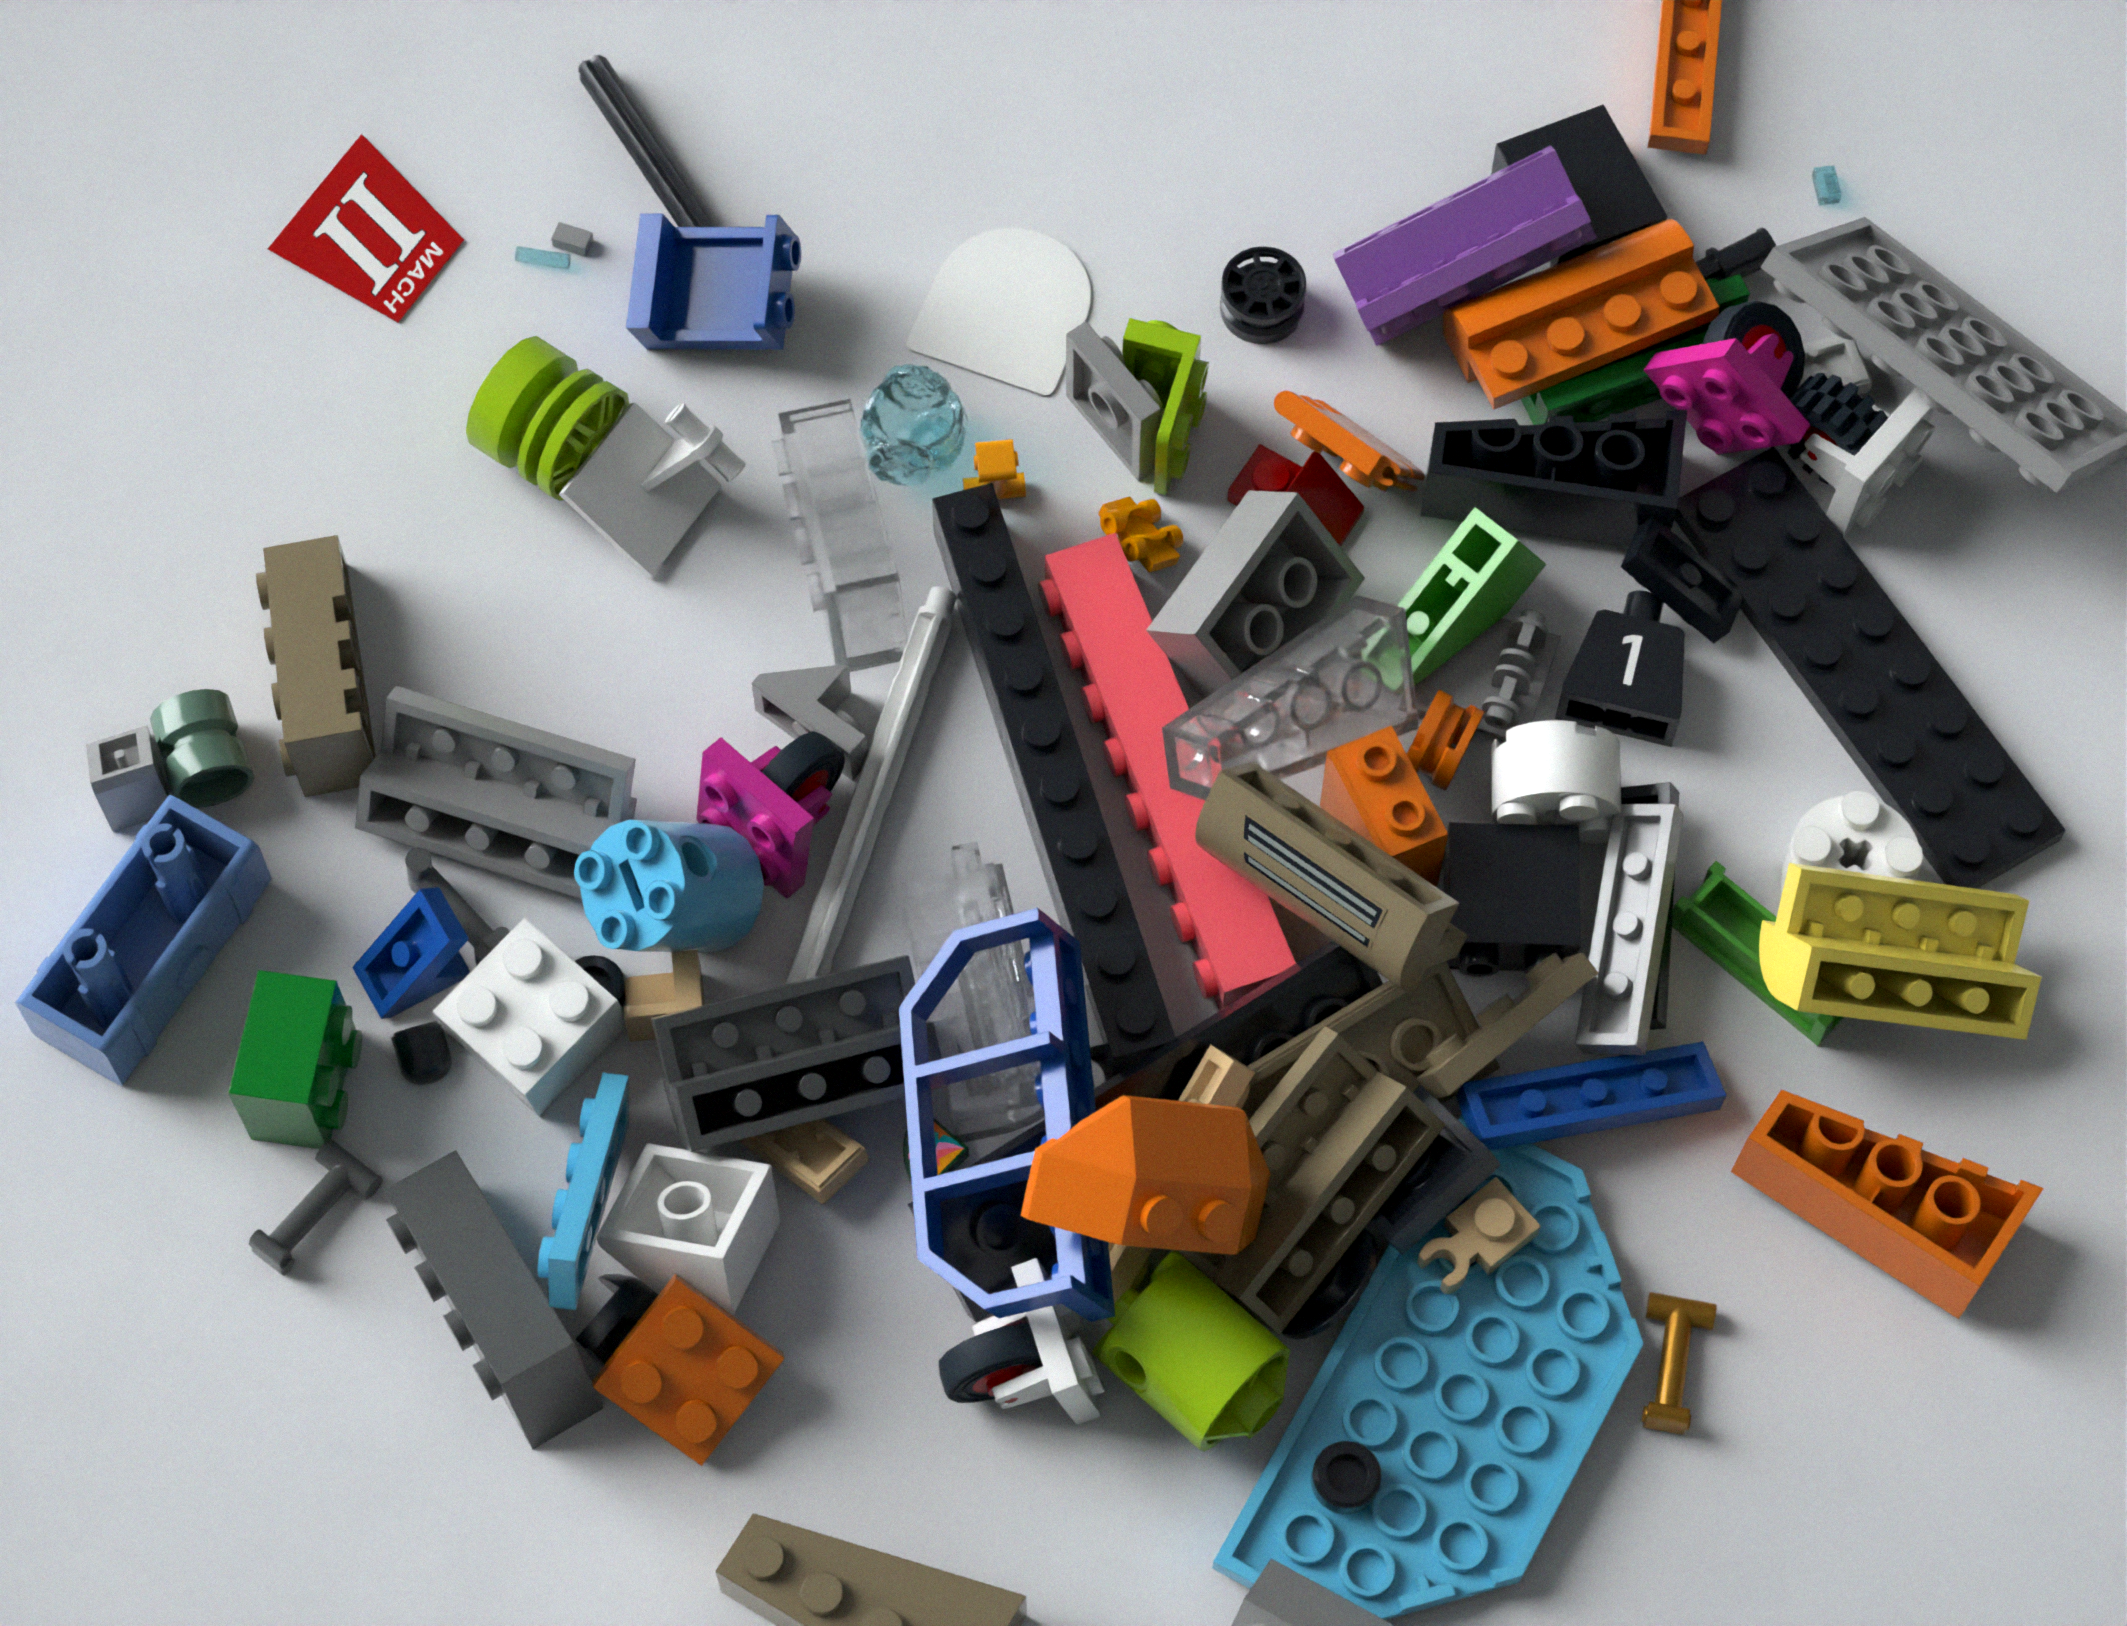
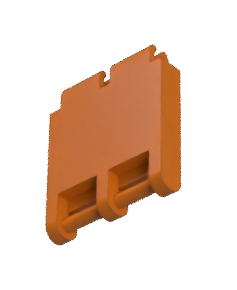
(1364, 455)

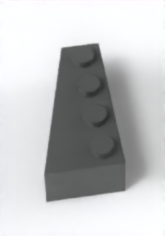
(492, 1299)

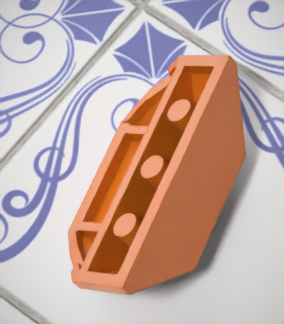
(1153, 1177)

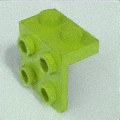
(1174, 369)

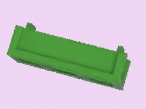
(1727, 928)

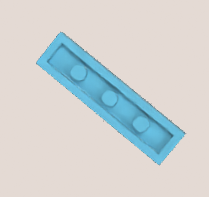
(581, 1207)

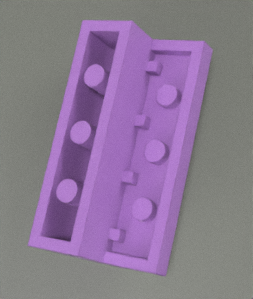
(1464, 245)

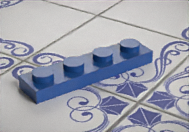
(1591, 1096)

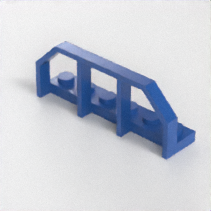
(1063, 1089)

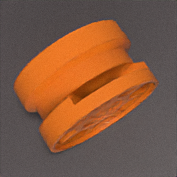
(1441, 727)

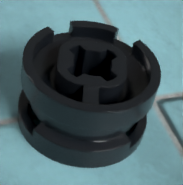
(1263, 297)

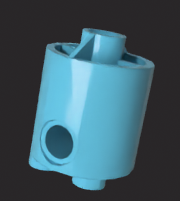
(670, 886)

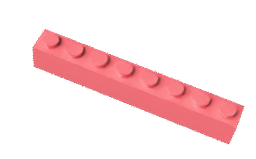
(1135, 696)

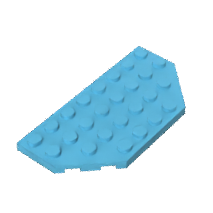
(1463, 1400)

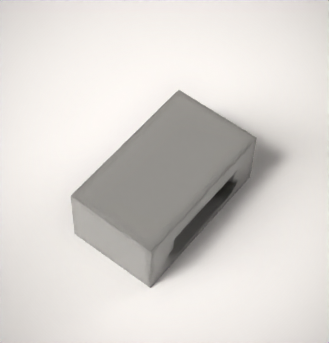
(572, 239)

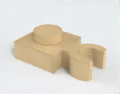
(1484, 1230)

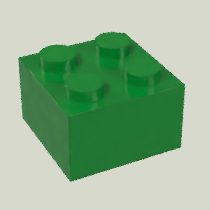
(294, 1060)

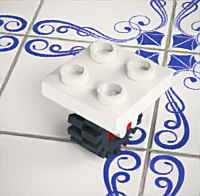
(1858, 445)

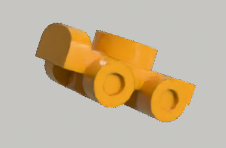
(1138, 534)

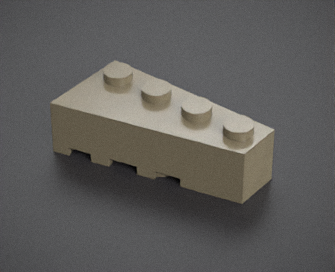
(318, 665)
(826, 1581)

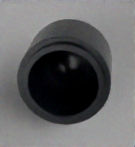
(422, 1053)

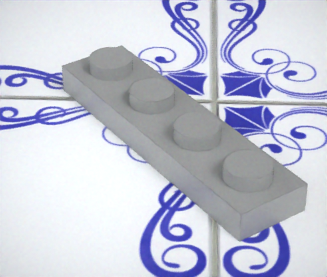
(1629, 929)

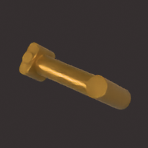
(1680, 1316)

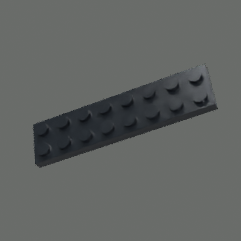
(1867, 672)
(985, 1229)

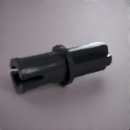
(1740, 257)

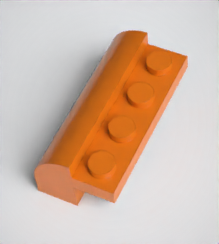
(1580, 313)

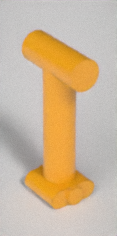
(997, 465)

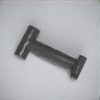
(423, 875)
(343, 1173)

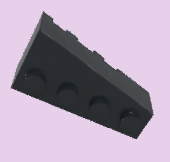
(1559, 475)

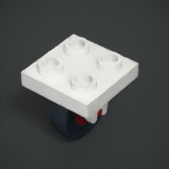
(1026, 1358)

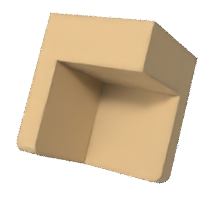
(662, 994)

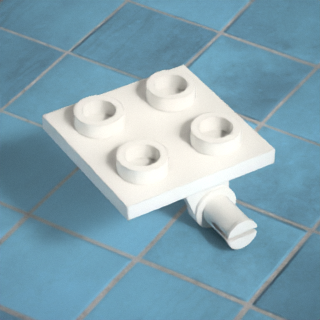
(646, 486)

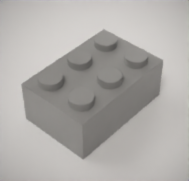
(1253, 590)

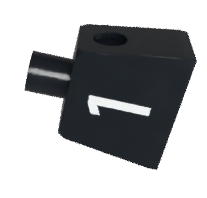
(1628, 673)

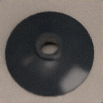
(1338, 1290)

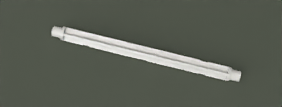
(874, 788)

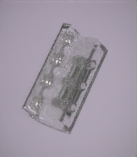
(986, 1001)

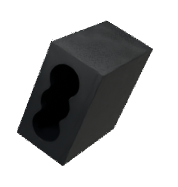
(1513, 894)

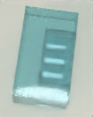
(1826, 185)

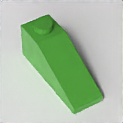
(1465, 591)

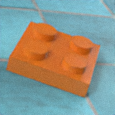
(688, 1369)

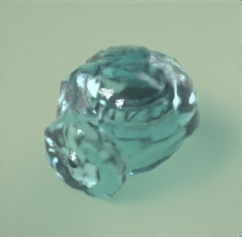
(912, 426)

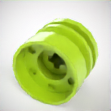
(542, 413)

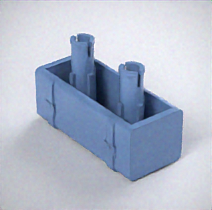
(144, 940)

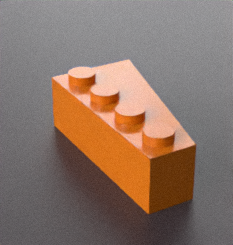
(1886, 1198)

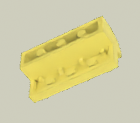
(1899, 952)

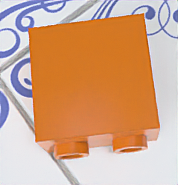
(1383, 800)

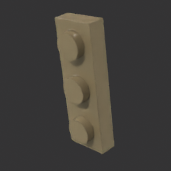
(1505, 1022)

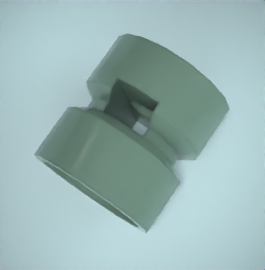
(201, 748)

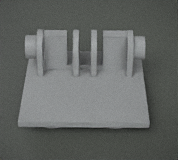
(1497, 673)

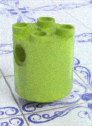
(1195, 1355)

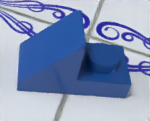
(414, 955)

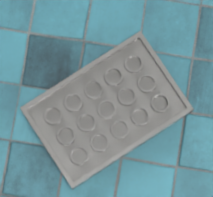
(1953, 352)

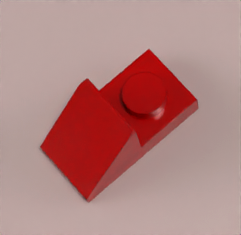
(1314, 482)

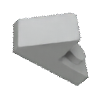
(805, 703)

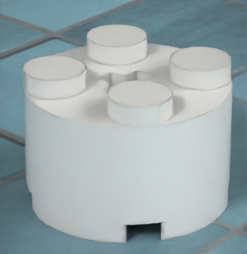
(1557, 778)
(1855, 836)

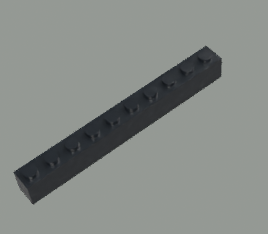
(1050, 774)

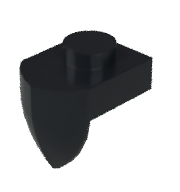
(616, 1317)

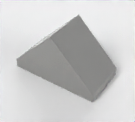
(126, 777)

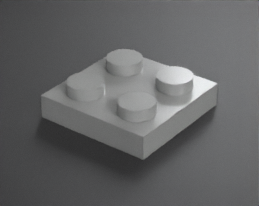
(1112, 399)

